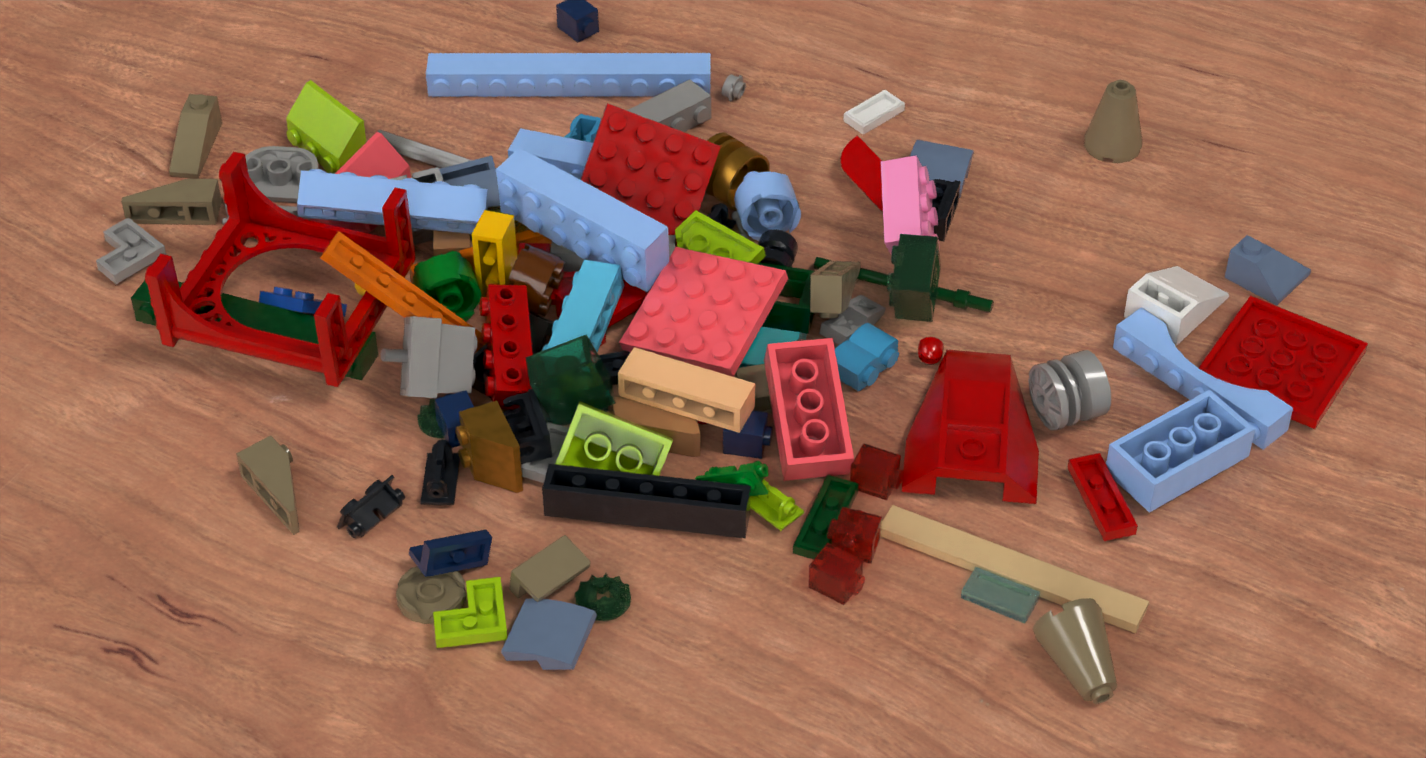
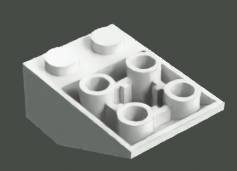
(1175, 299)

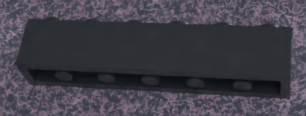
(646, 500)

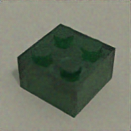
(915, 277)
(570, 376)

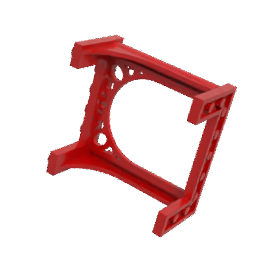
(258, 217)

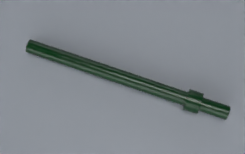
(959, 298)

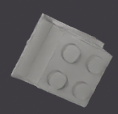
(434, 357)

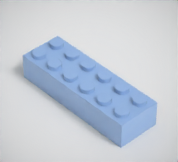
(582, 218)

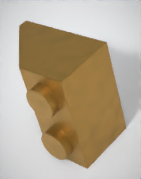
(489, 447)

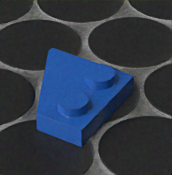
(300, 302)

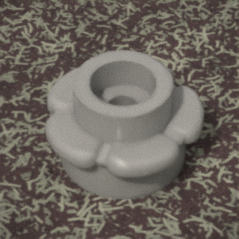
(733, 87)

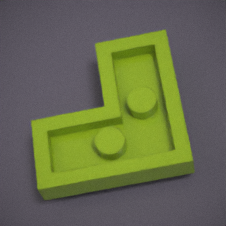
(478, 623)

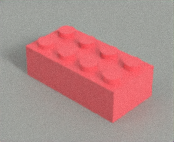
(808, 409)

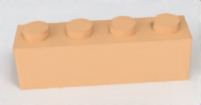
(686, 389)

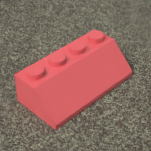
(372, 159)

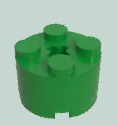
(450, 282)

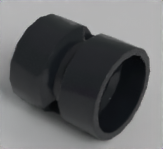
(779, 247)

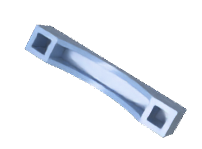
(1149, 345)

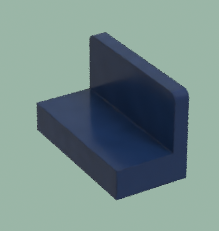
(452, 553)

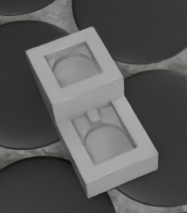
(860, 311)

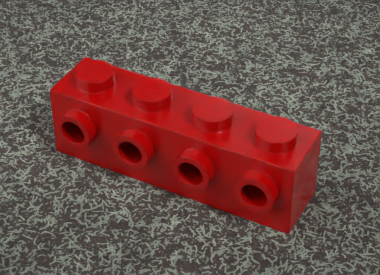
(507, 341)

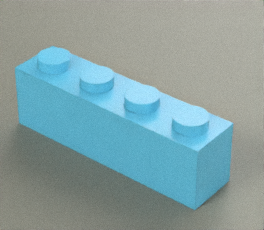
(589, 304)

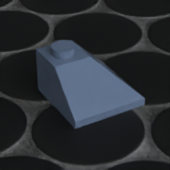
(1264, 270)

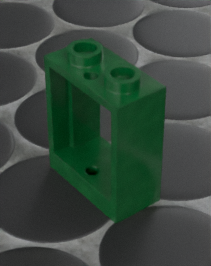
(789, 315)

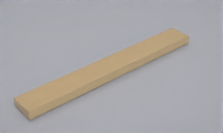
(972, 551)

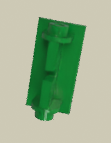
(747, 474)

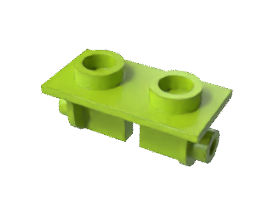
(776, 507)

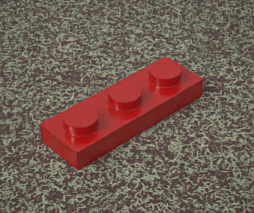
(1102, 497)

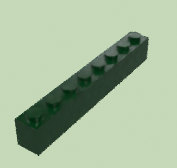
(264, 318)

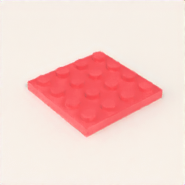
(705, 310)

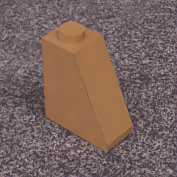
(680, 428)

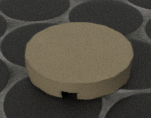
(423, 595)

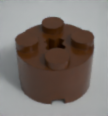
(540, 274)

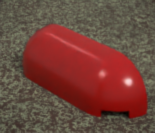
(863, 169)

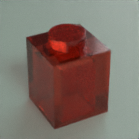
(876, 471)
(836, 574)

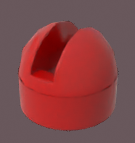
(930, 350)

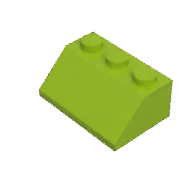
(324, 127)
(612, 443)

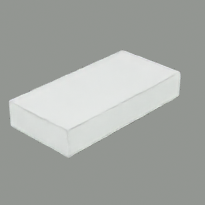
(874, 112)

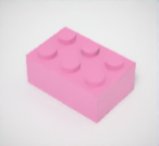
(907, 200)

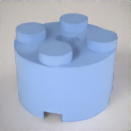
(766, 203)

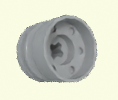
(1069, 390)

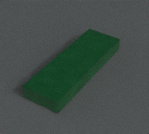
(827, 506)

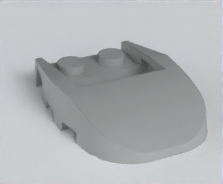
(278, 172)

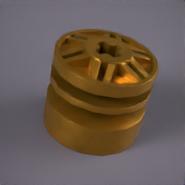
(731, 166)

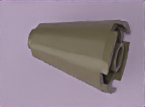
(1115, 125)
(1080, 648)

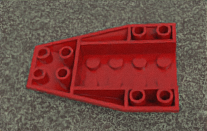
(973, 429)

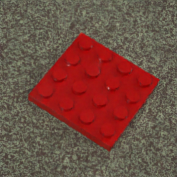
(650, 166)
(1287, 357)

